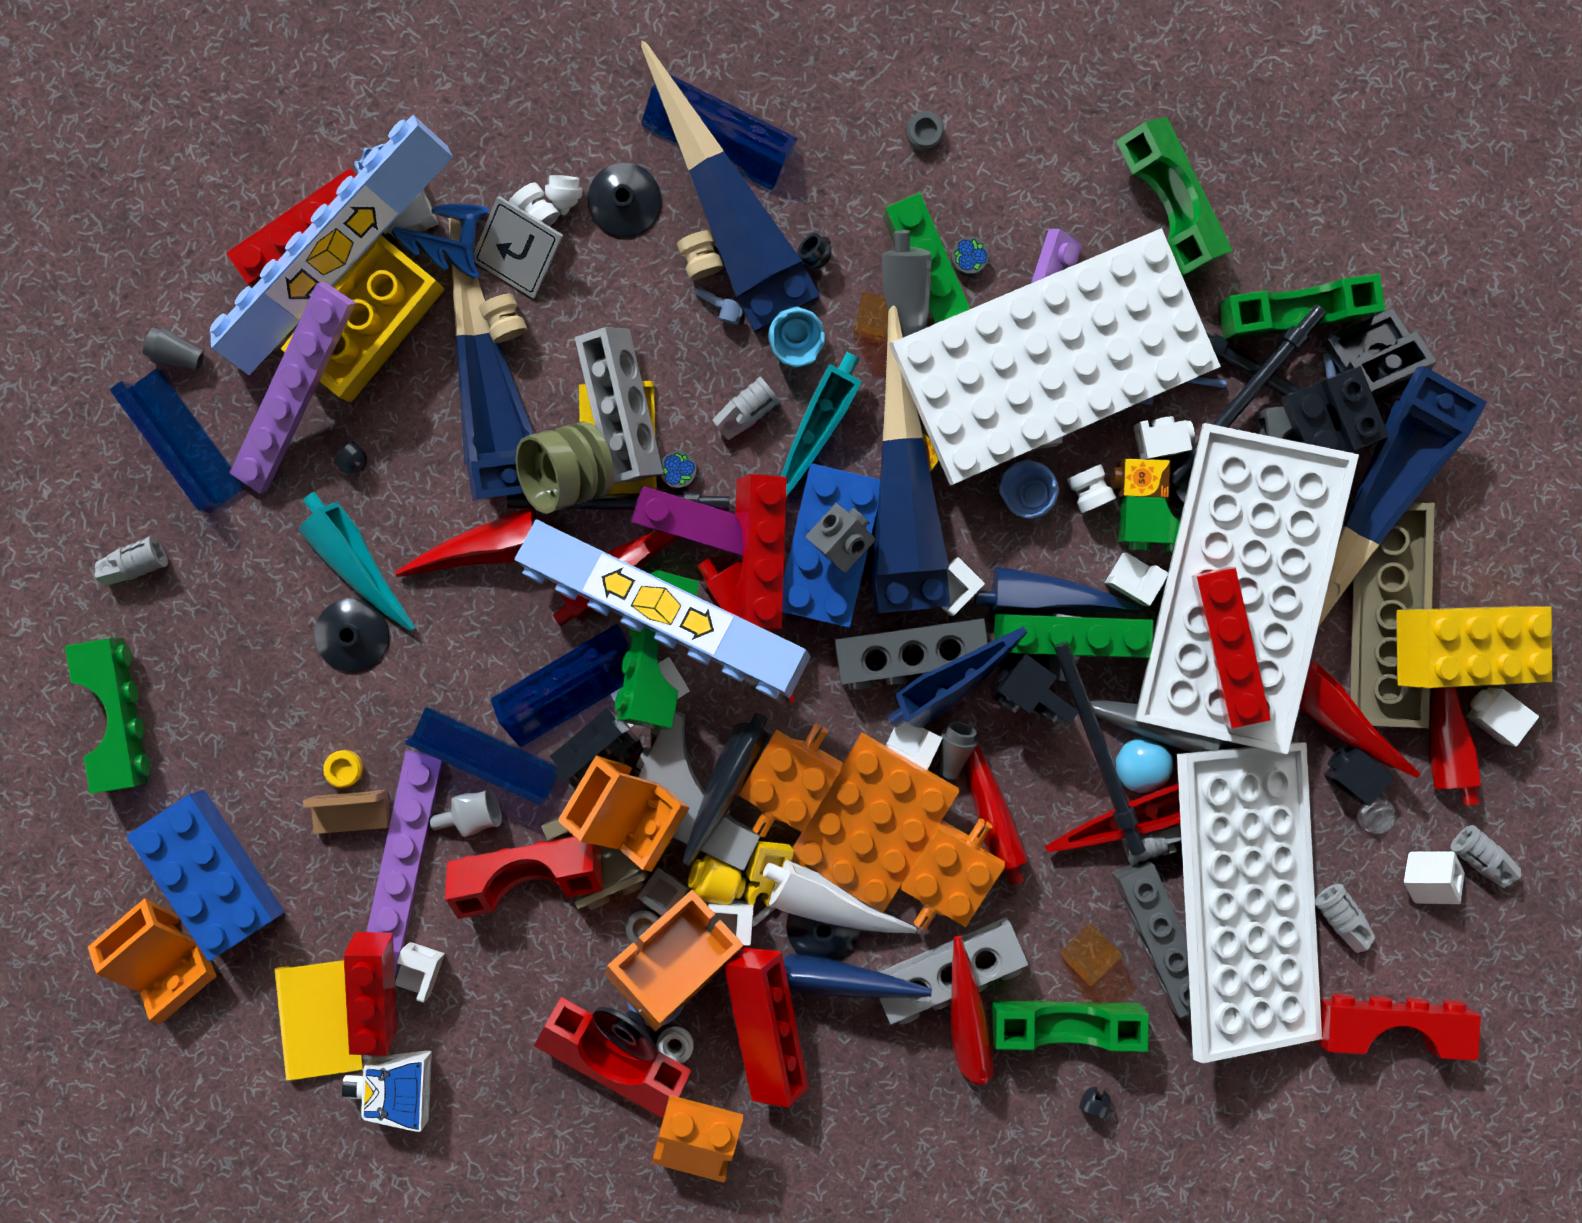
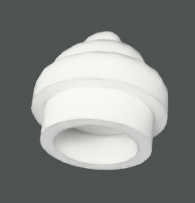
(563, 192)

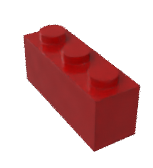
(370, 993)

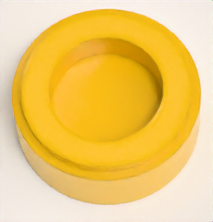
(343, 768)

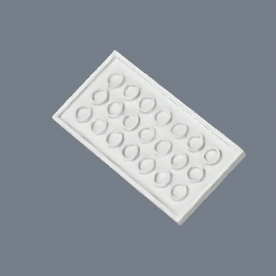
(1054, 356)
(1277, 519)
(1249, 900)

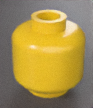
(716, 881)

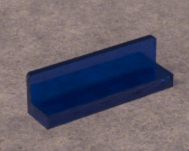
(750, 143)
(178, 440)
(563, 687)
(484, 755)

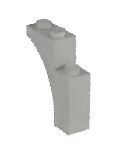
(670, 766)

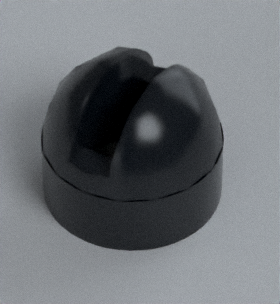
(351, 458)
(1094, 1104)

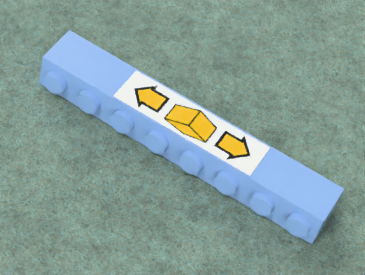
(330, 243)
(664, 609)

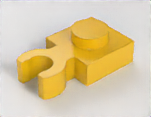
(762, 855)

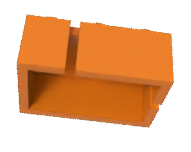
(673, 960)

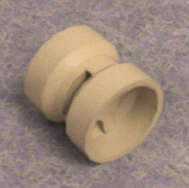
(700, 255)
(503, 318)

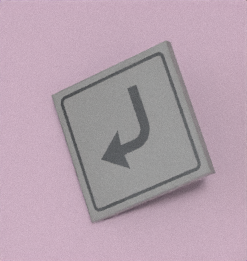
(516, 247)

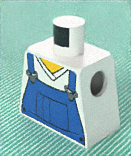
(393, 1090)

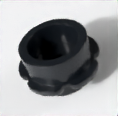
(815, 251)

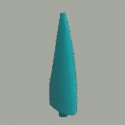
(821, 417)
(345, 551)

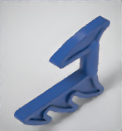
(458, 252)

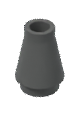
(169, 349)
(956, 747)

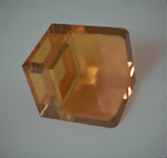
(872, 318)
(1090, 954)

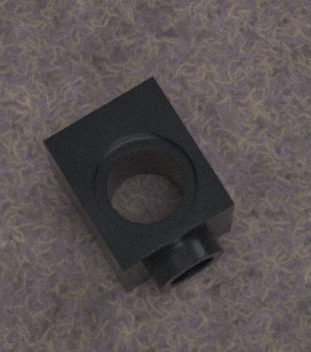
(1357, 775)

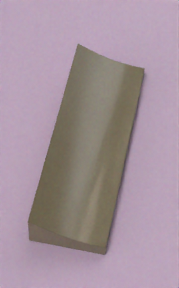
(1391, 580)

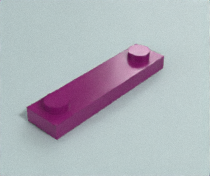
(688, 520)

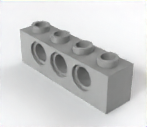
(619, 402)
(927, 967)

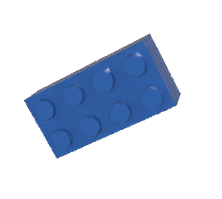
(812, 582)
(205, 874)

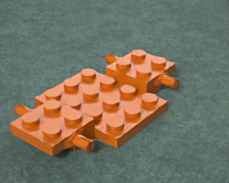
(873, 825)

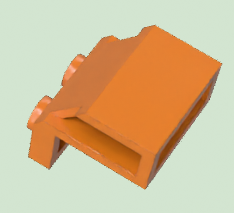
(623, 812)
(152, 958)
(697, 1138)

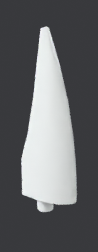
(816, 898)

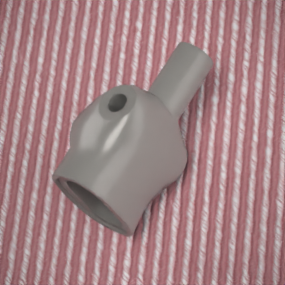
(470, 813)

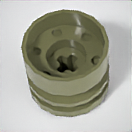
(564, 466)

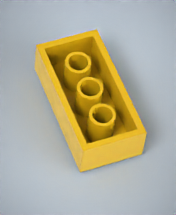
(389, 302)
(1474, 646)

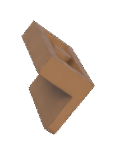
(349, 811)

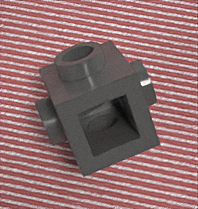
(841, 536)

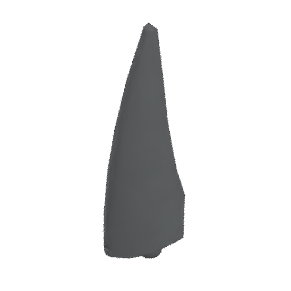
(907, 283)
(1124, 715)

